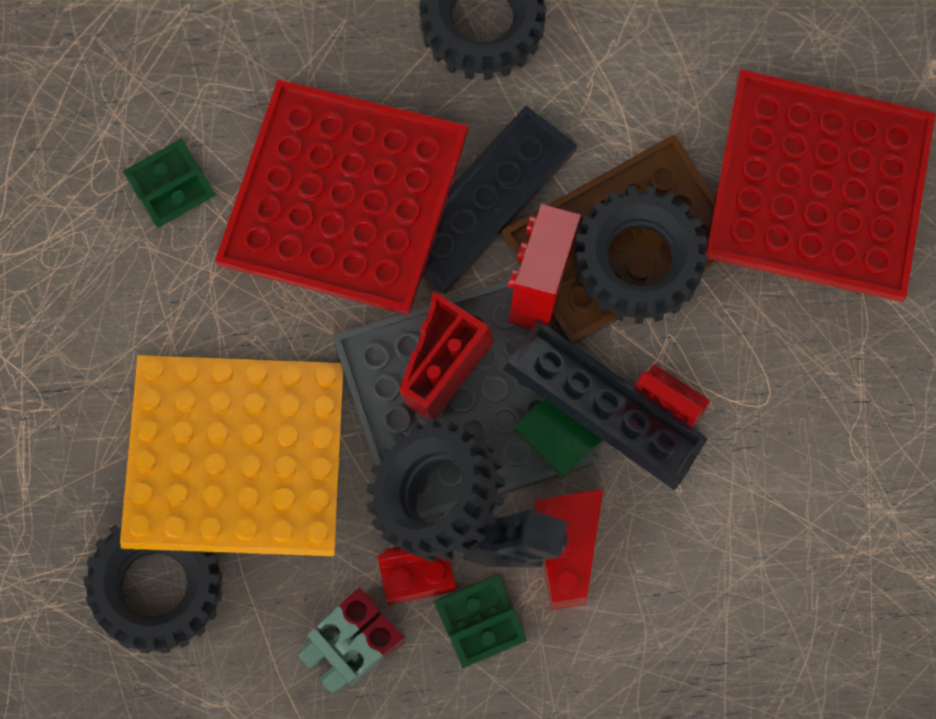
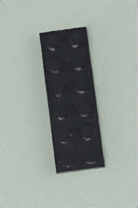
(494, 193)
(606, 404)

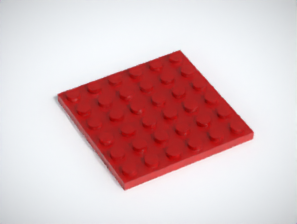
(821, 186)
(342, 196)

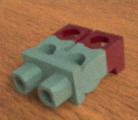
(345, 648)

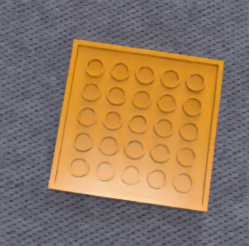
(233, 456)

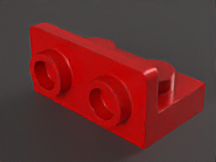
(673, 395)
(412, 577)

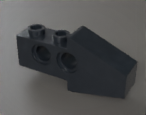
(519, 541)

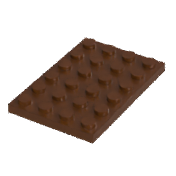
(637, 254)

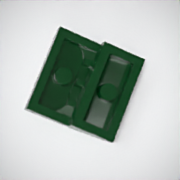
(169, 183)
(557, 437)
(480, 620)

